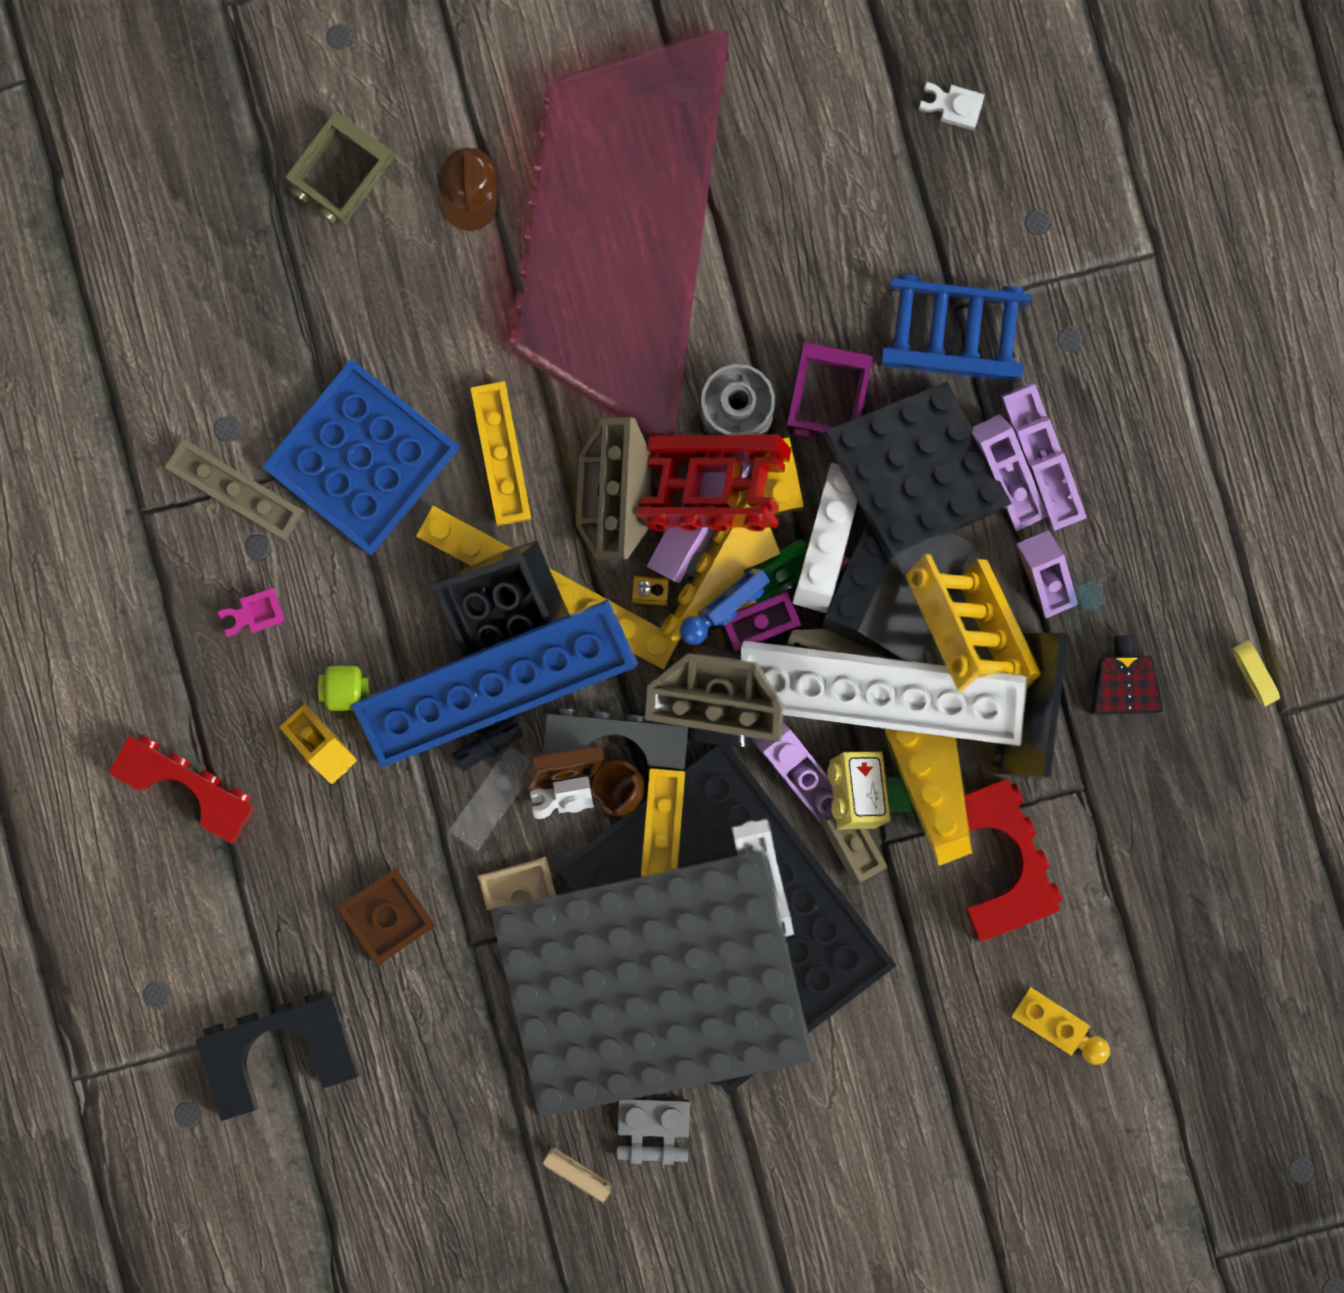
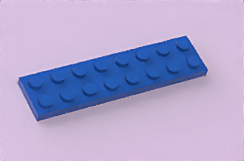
(495, 683)

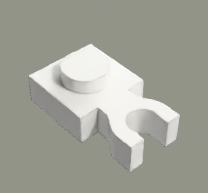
(958, 106)

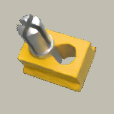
(642, 590)

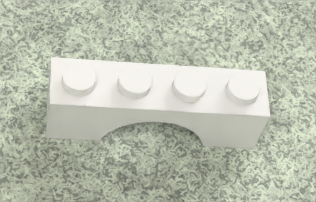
(826, 543)

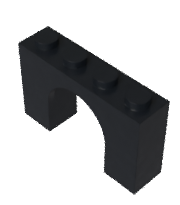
(227, 1050)

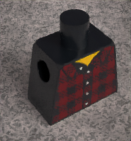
(1126, 682)

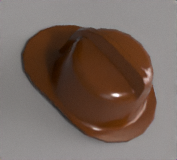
(469, 189)

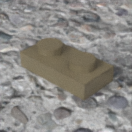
(855, 851)

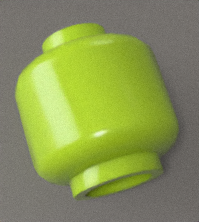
(342, 687)

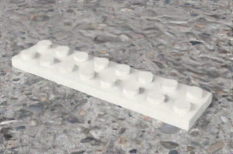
(891, 693)

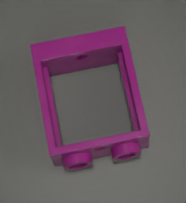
(832, 358)

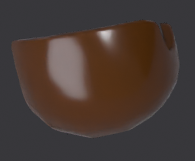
(618, 787)

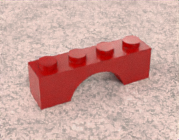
(222, 810)

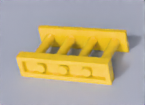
(991, 612)

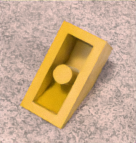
(318, 744)

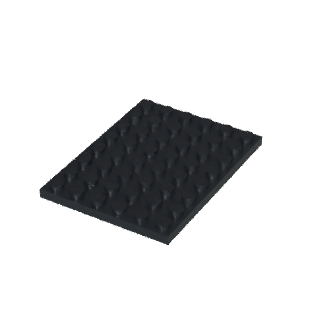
(831, 945)

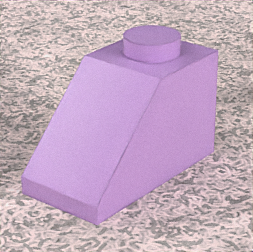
(1047, 573)

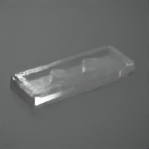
(491, 799)

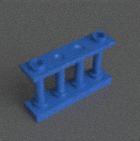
(935, 357)

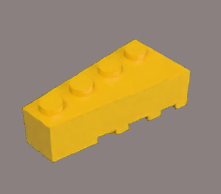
(935, 786)

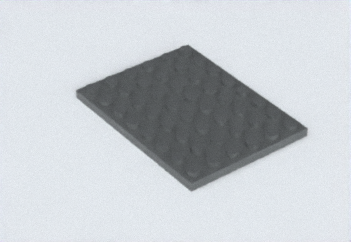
(652, 984)

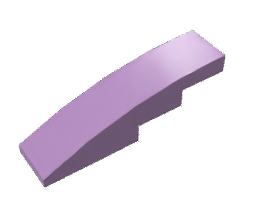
(1043, 456)
(679, 545)

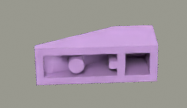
(1008, 465)

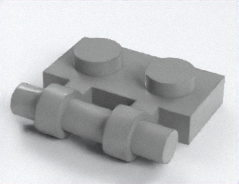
(653, 1118)

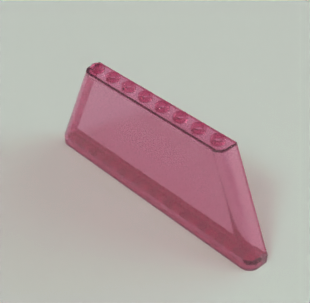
(622, 227)

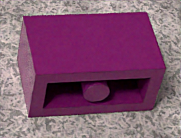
(762, 621)

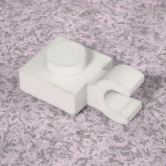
(567, 796)

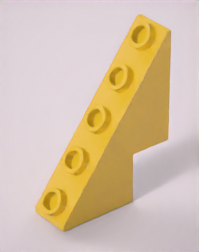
(720, 568)

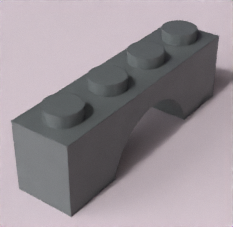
(661, 743)

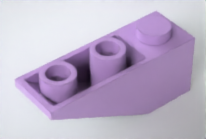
(799, 772)

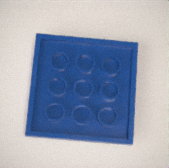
(361, 457)

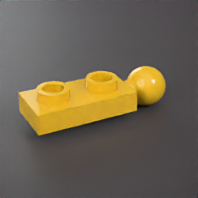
(1060, 1027)

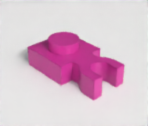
(257, 611)

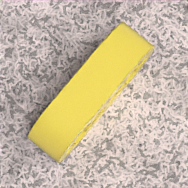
(1255, 673)

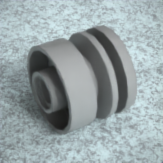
(739, 386)

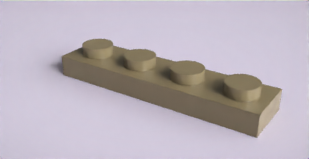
(234, 489)

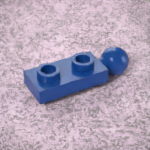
(723, 608)

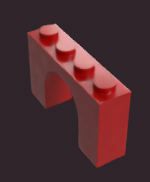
(1030, 894)

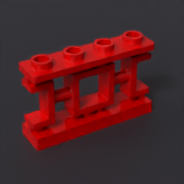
(706, 455)

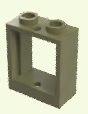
(361, 140)

